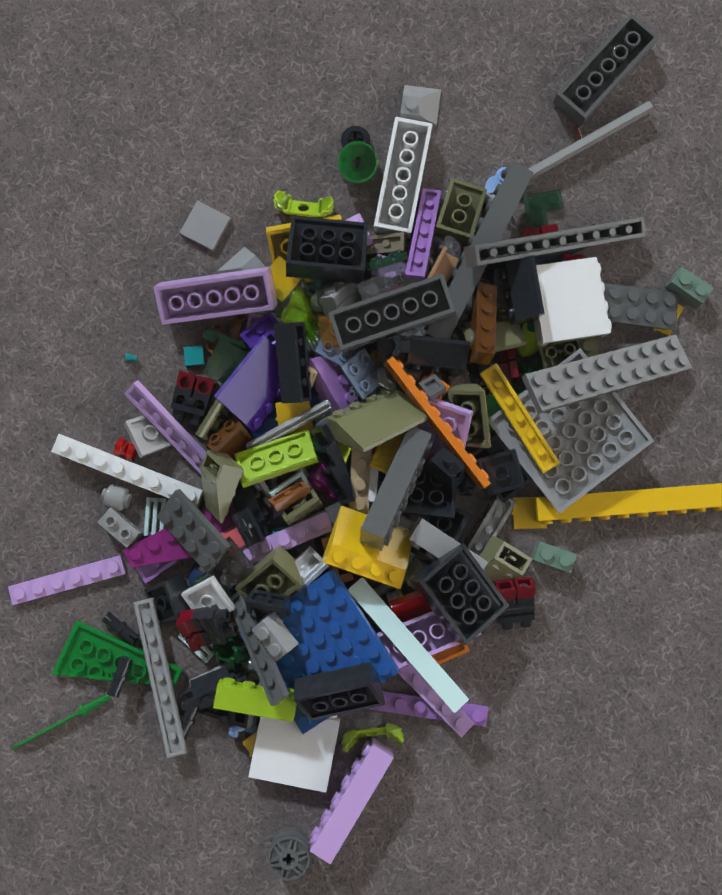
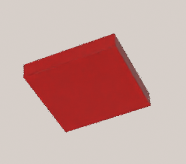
(409, 606)

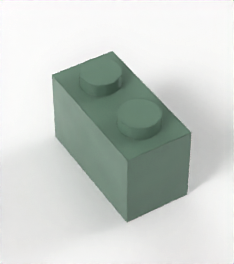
(689, 287)
(553, 556)

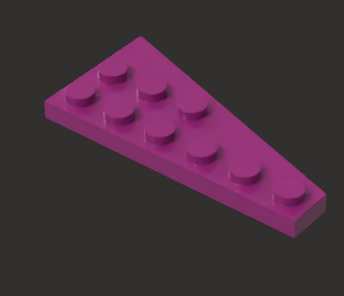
(165, 547)

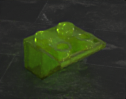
(300, 310)

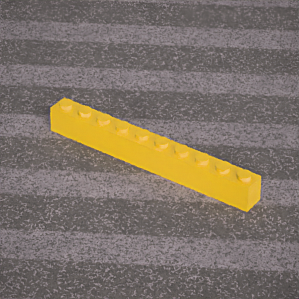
(633, 501)

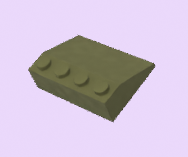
(375, 419)

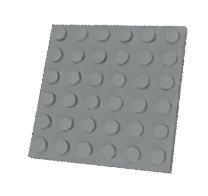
(586, 437)

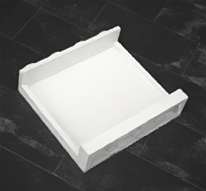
(571, 301)
(292, 757)

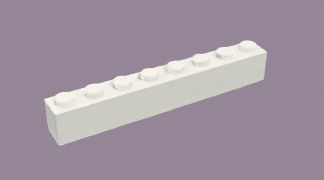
(124, 469)

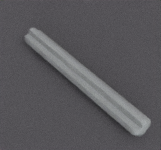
(291, 424)

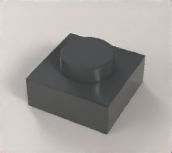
(432, 387)

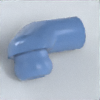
(234, 730)

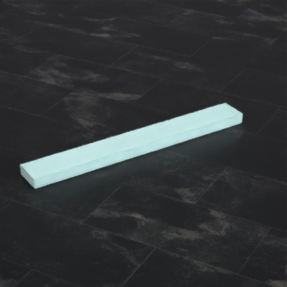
(408, 645)

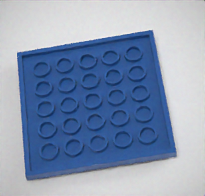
(330, 636)

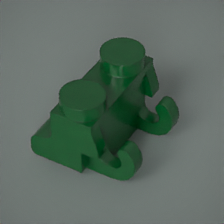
(231, 653)

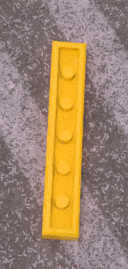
(519, 418)

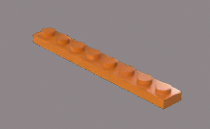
(442, 428)

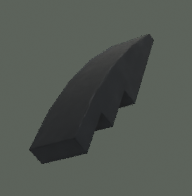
(336, 470)

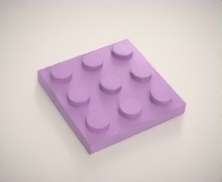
(456, 416)

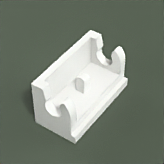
(309, 566)

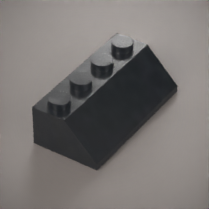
(339, 691)

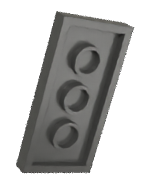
(193, 531)

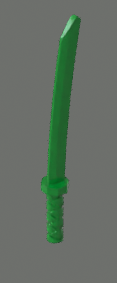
(83, 710)

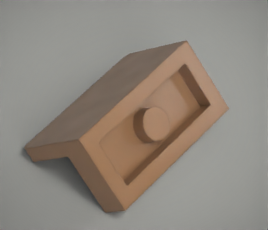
(444, 264)

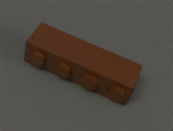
(483, 324)

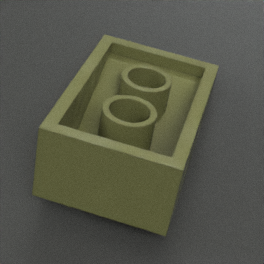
(460, 211)
(301, 509)

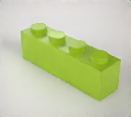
(252, 700)

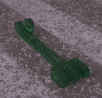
(213, 335)

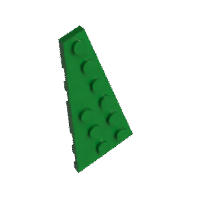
(97, 655)

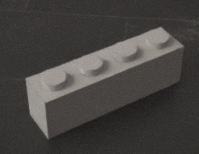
(434, 541)

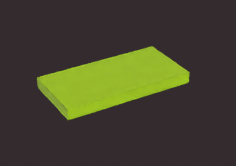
(276, 457)

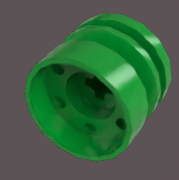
(347, 167)

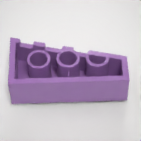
(331, 383)

